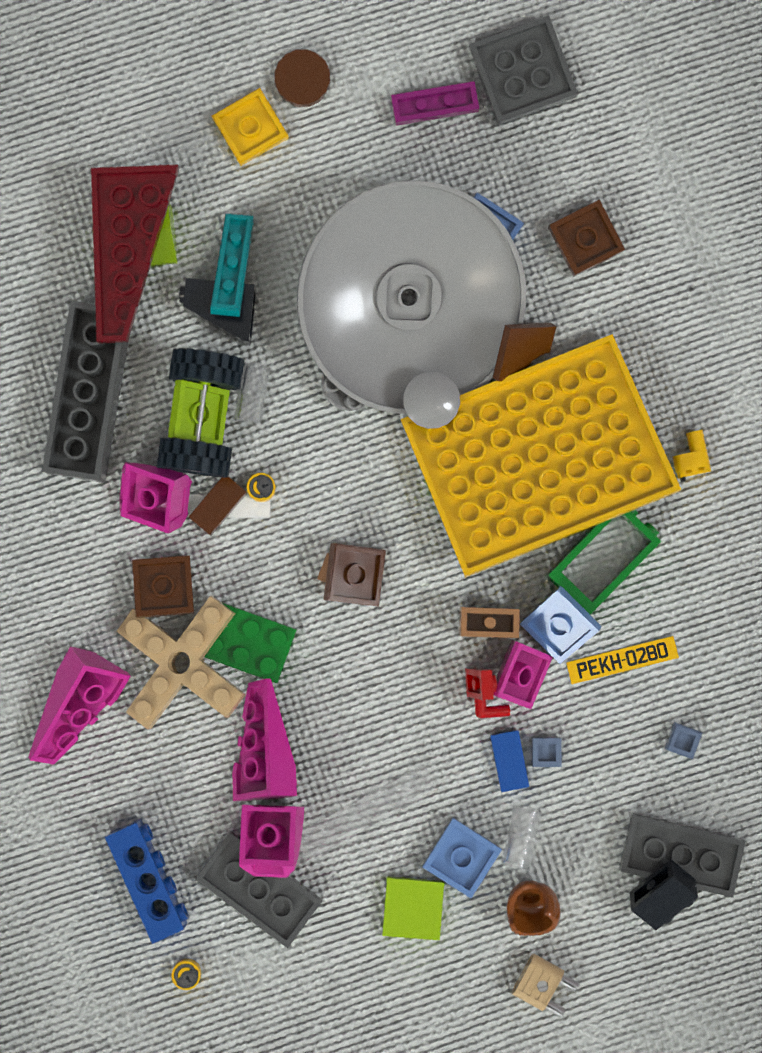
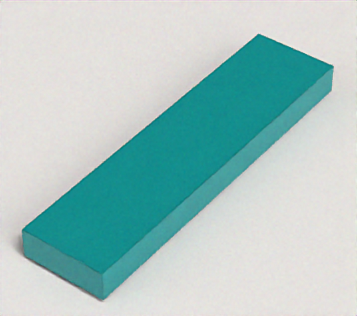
(232, 265)

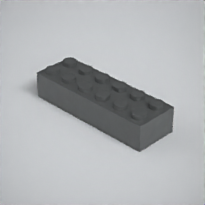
(84, 400)

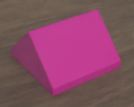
(522, 674)

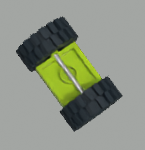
(199, 412)

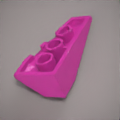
(77, 695)
(265, 760)

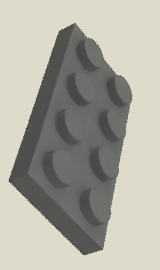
(703, 854)
(271, 903)

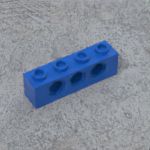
(157, 924)

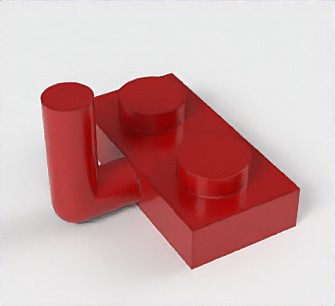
(480, 686)

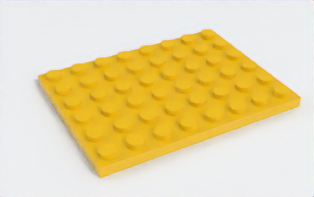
(542, 456)

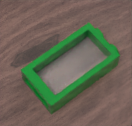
(604, 559)

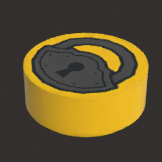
(261, 487)
(186, 974)

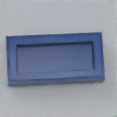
(509, 760)

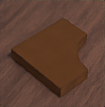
(521, 346)

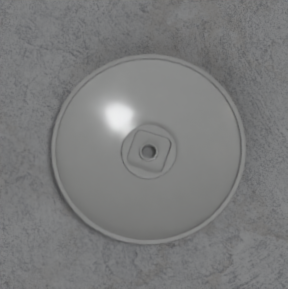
(399, 240)

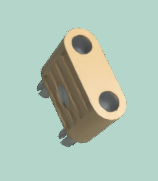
(539, 983)

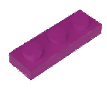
(435, 103)

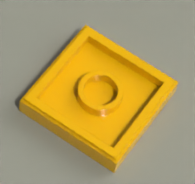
(250, 126)

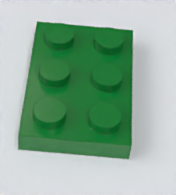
(253, 645)

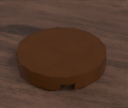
(302, 78)

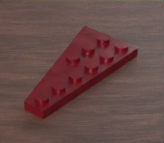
(127, 223)

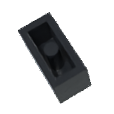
(663, 895)

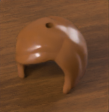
(532, 914)

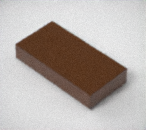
(217, 505)

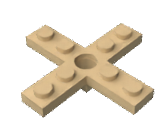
(164, 650)

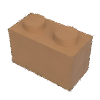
(489, 622)

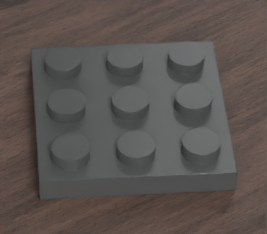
(523, 70)

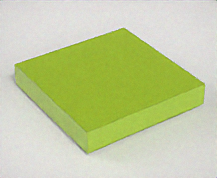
(413, 908)

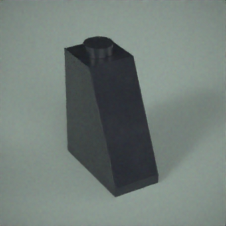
(197, 300)

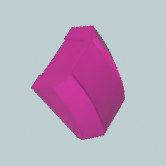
(154, 496)
(270, 839)

